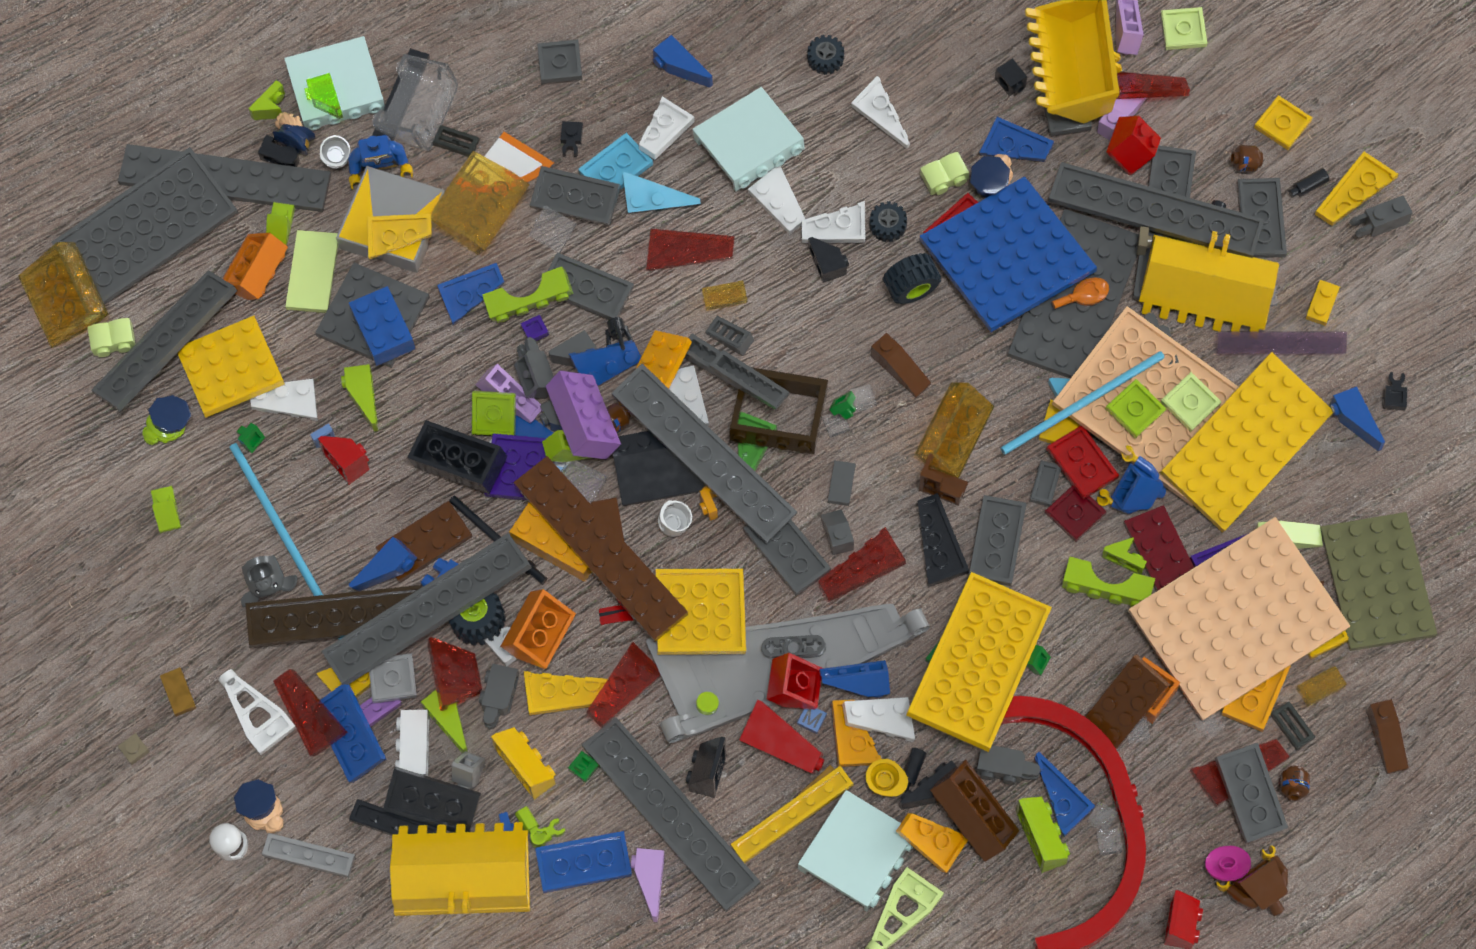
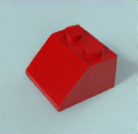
(1132, 143)
(345, 456)
(794, 682)
(1182, 921)

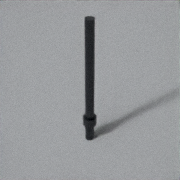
(485, 528)

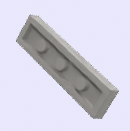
(308, 855)

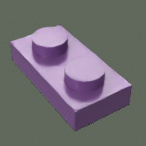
(376, 711)

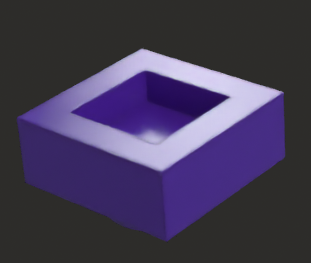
(535, 328)

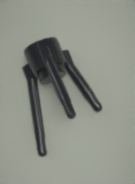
(617, 330)

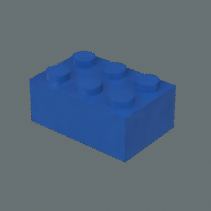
(382, 325)

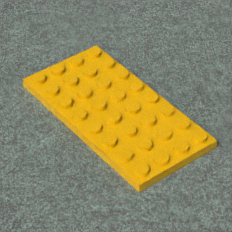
(1246, 442)
(979, 661)

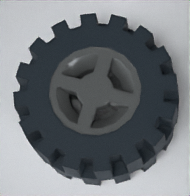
(825, 47)
(889, 214)

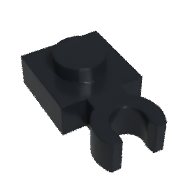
(570, 136)
(1394, 395)

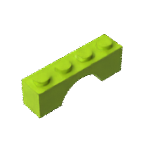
(553, 287)
(1082, 579)

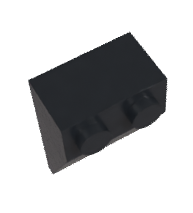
(708, 767)

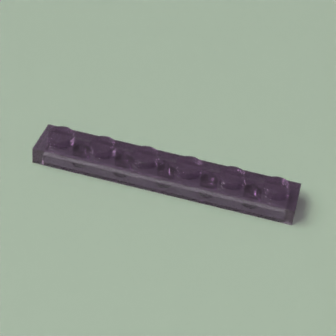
(1282, 342)

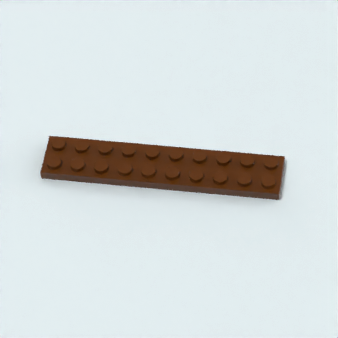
(601, 548)

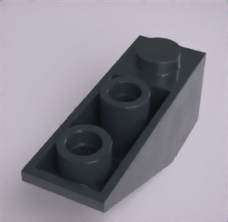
(922, 794)

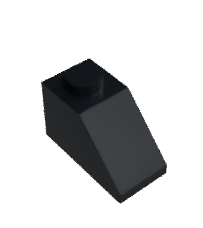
(828, 259)

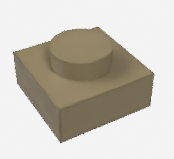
(1144, 241)
(133, 749)

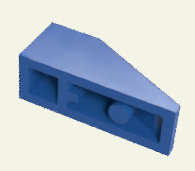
(679, 62)
(1355, 415)
(386, 564)
(864, 678)

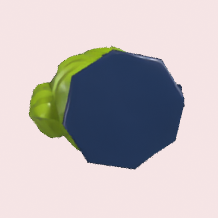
(166, 420)

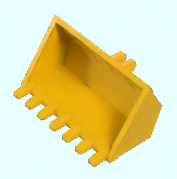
(1075, 58)
(1208, 283)
(460, 871)

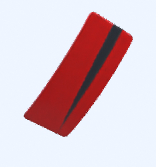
(614, 614)

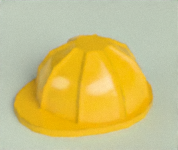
(886, 778)

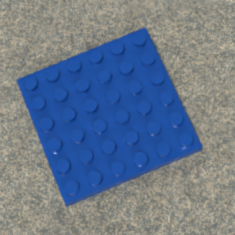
(1008, 254)

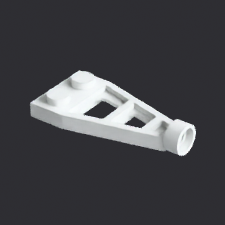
(269, 732)

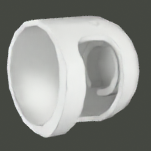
(334, 151)
(674, 516)
(226, 840)

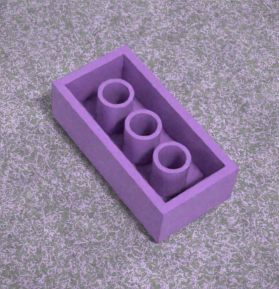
(583, 415)

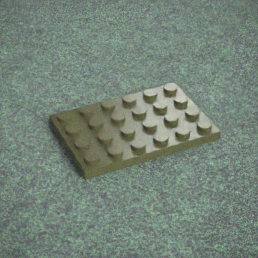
(1378, 581)

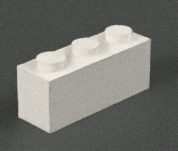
(413, 741)

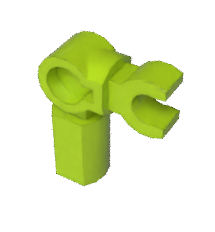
(541, 836)

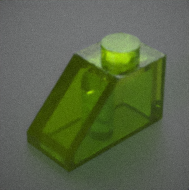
(323, 95)

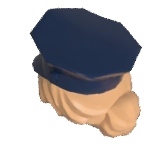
(292, 133)
(991, 174)
(259, 806)

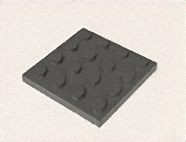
(339, 324)

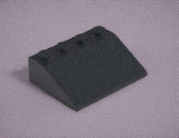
(650, 471)

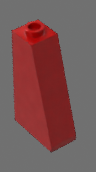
(778, 738)

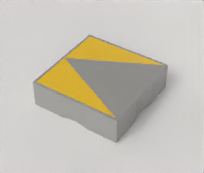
(387, 195)

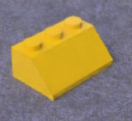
(524, 761)

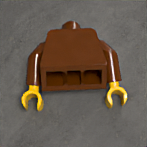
(1261, 885)

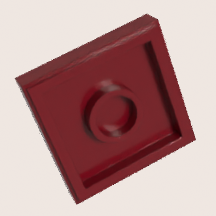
(1075, 514)

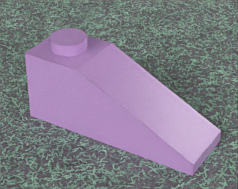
(1128, 27)
(1121, 108)
(498, 380)
(649, 874)

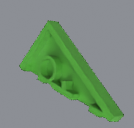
(752, 453)

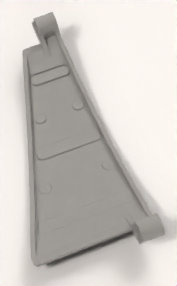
(744, 678)

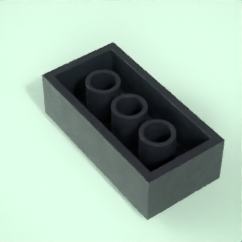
(457, 456)

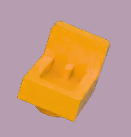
(707, 506)

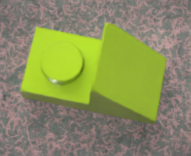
(265, 105)
(280, 221)
(165, 509)
(1119, 555)

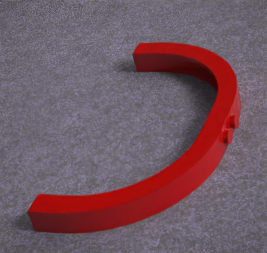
(1060, 717)

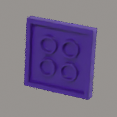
(522, 455)

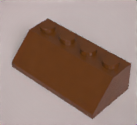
(975, 811)

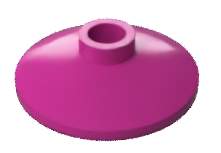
(1228, 863)

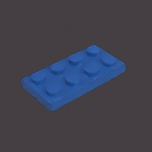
(359, 748)
(583, 862)

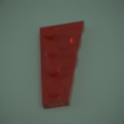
(1150, 86)
(682, 248)
(867, 564)
(625, 684)
(310, 716)

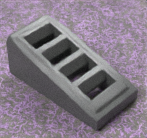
(739, 344)

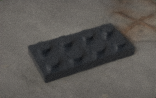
(430, 800)

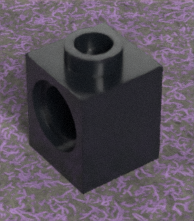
(1011, 77)

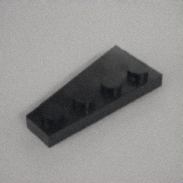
(940, 547)

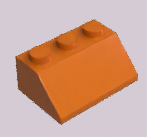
(255, 264)
(538, 629)

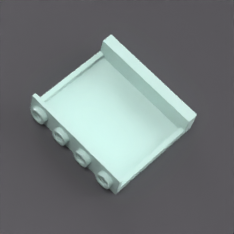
(351, 76)
(749, 138)
(856, 850)

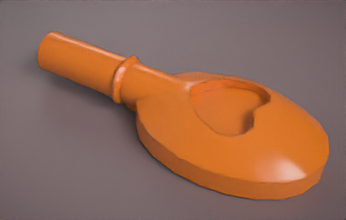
(1086, 293)

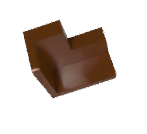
(947, 486)

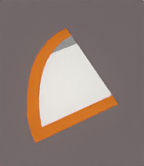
(517, 157)

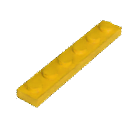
(792, 814)

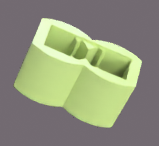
(944, 173)
(111, 337)

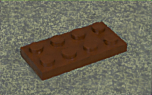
(432, 537)
(1127, 700)

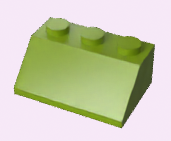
(1042, 833)

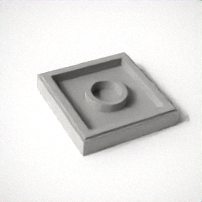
(393, 679)

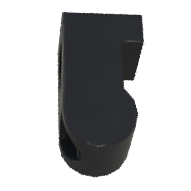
(277, 154)

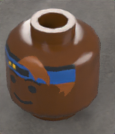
(1247, 158)
(619, 416)
(1295, 783)

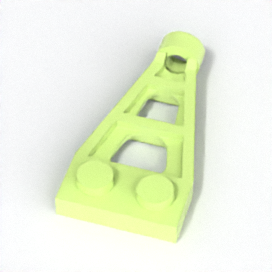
(916, 889)

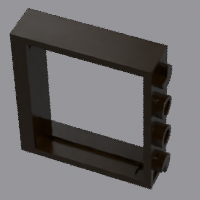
(779, 439)

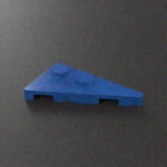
(1066, 800)

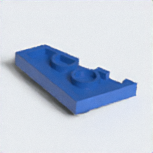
(1015, 142)
(466, 291)
(606, 361)

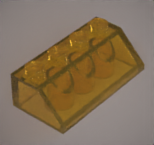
(955, 428)

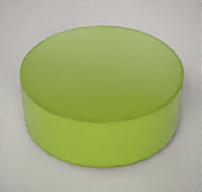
(707, 703)

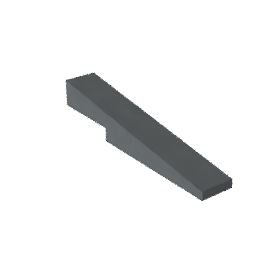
(735, 372)

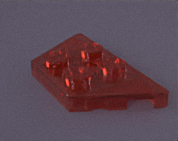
(454, 673)

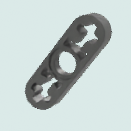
(787, 640)

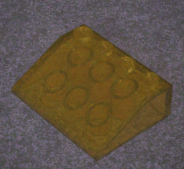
(478, 202)
(62, 293)

